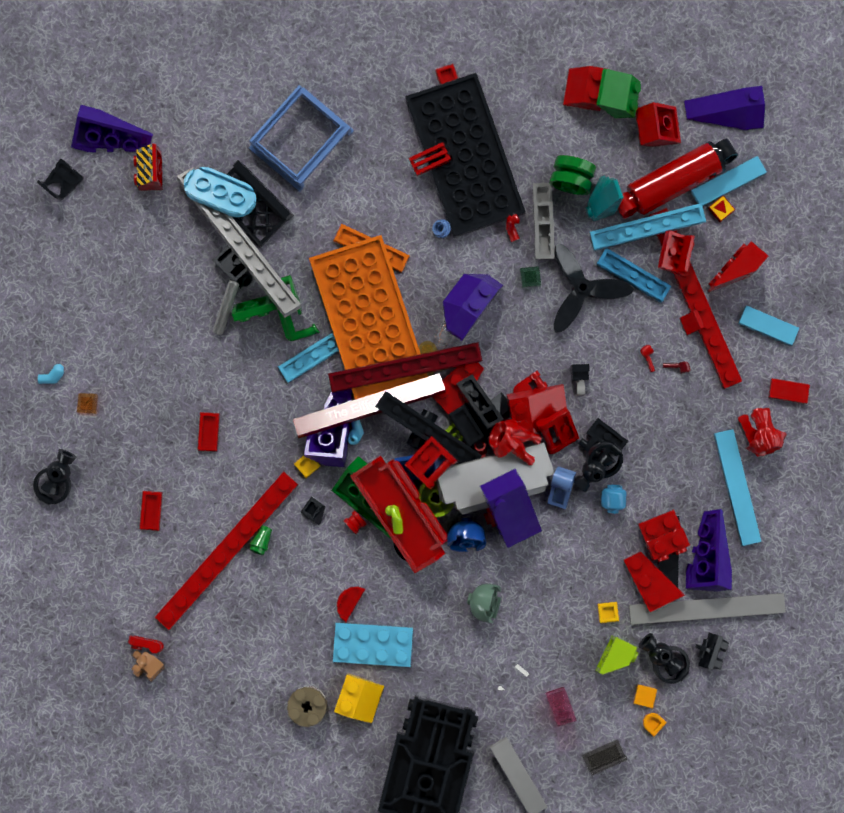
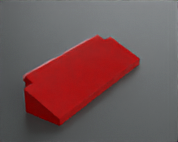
(390, 485)

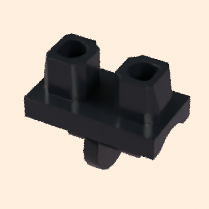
(710, 650)

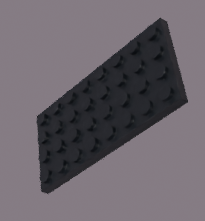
(477, 181)

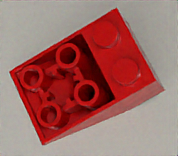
(746, 262)

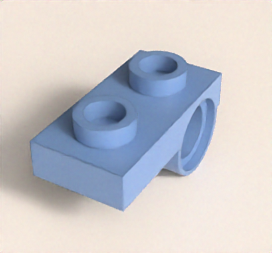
(561, 487)

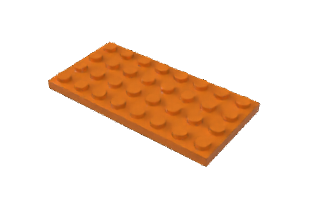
(365, 309)

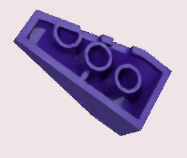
(735, 108)
(99, 130)

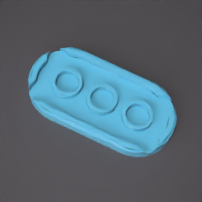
(220, 192)

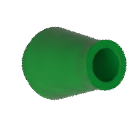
(261, 541)

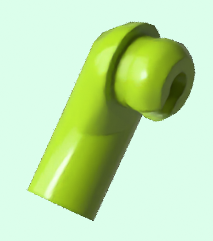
(396, 518)

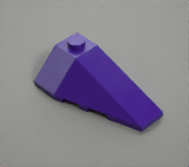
(331, 445)
(711, 563)

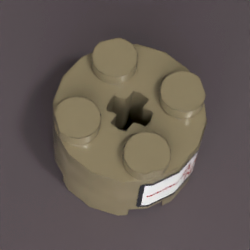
(297, 711)

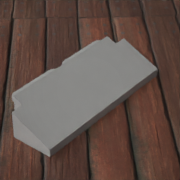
(463, 481)

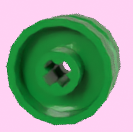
(572, 175)

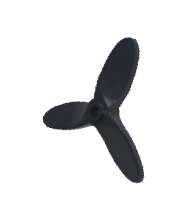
(597, 288)

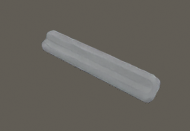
(225, 307)

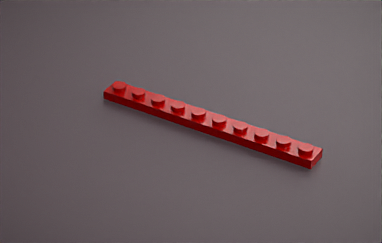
(711, 332)
(226, 551)

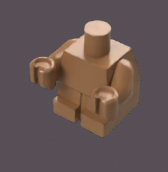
(147, 664)

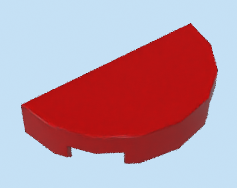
(348, 600)

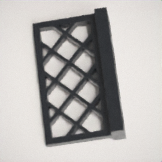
(268, 197)

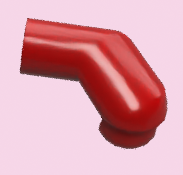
(510, 227)

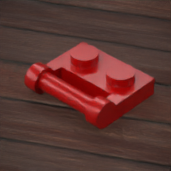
(563, 427)
(426, 457)

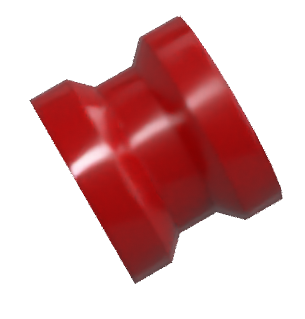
(355, 522)

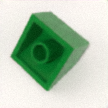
(618, 94)

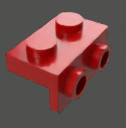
(676, 252)

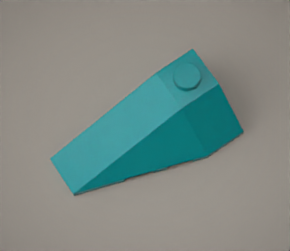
(604, 199)

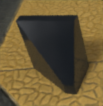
(500, 403)
(314, 510)

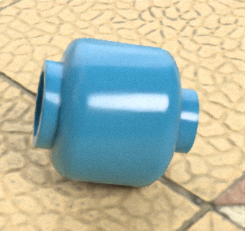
(613, 498)

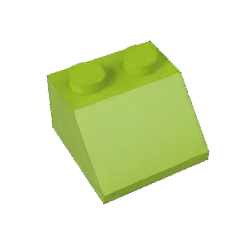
(616, 655)

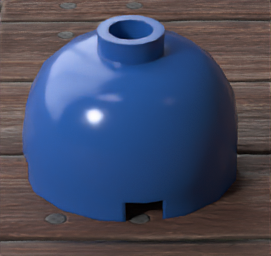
(466, 535)

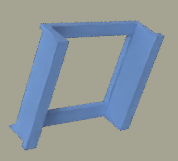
(297, 180)

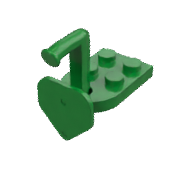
(263, 305)

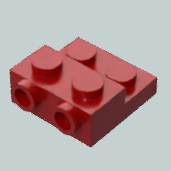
(664, 536)

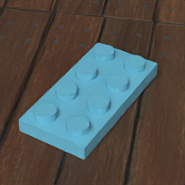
(373, 644)

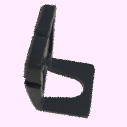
(65, 176)

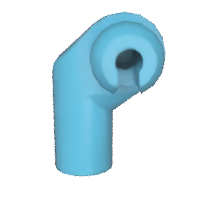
(53, 377)
(356, 433)

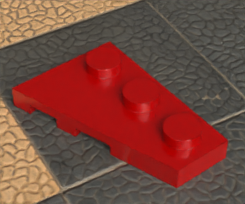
(452, 398)
(651, 582)

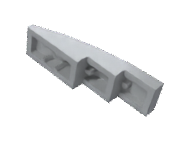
(543, 221)
(518, 776)

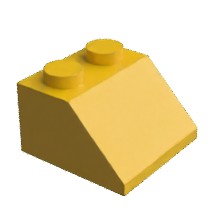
(359, 698)

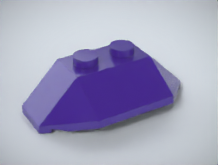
(468, 302)

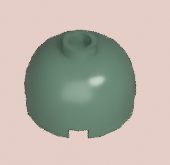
(484, 602)

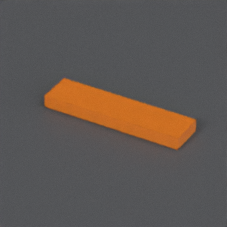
(348, 236)

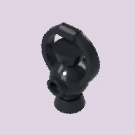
(594, 469)
(57, 473)
(661, 655)

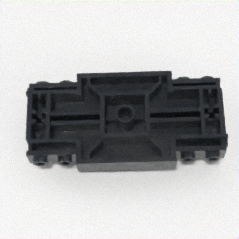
(430, 759)

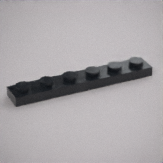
(424, 427)

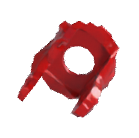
(509, 437)
(764, 439)

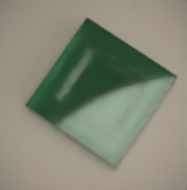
(530, 276)

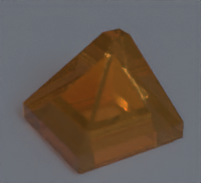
(87, 403)

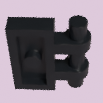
(599, 433)

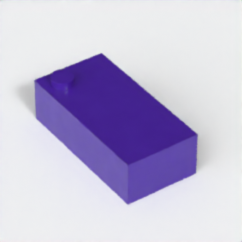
(511, 508)

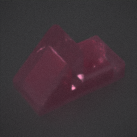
(560, 706)

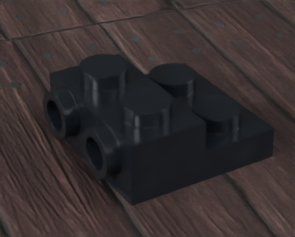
(233, 267)

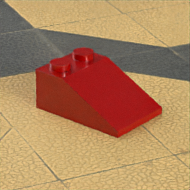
(535, 404)

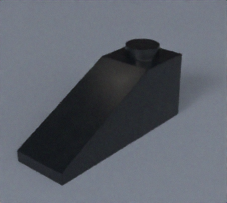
(479, 404)

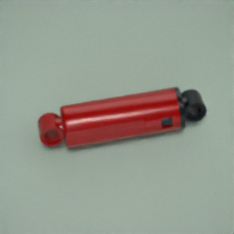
(676, 177)

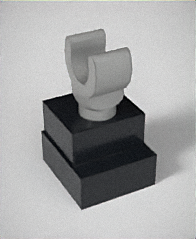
(579, 373)

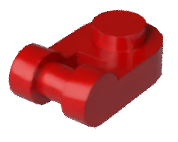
(524, 384)
(139, 642)

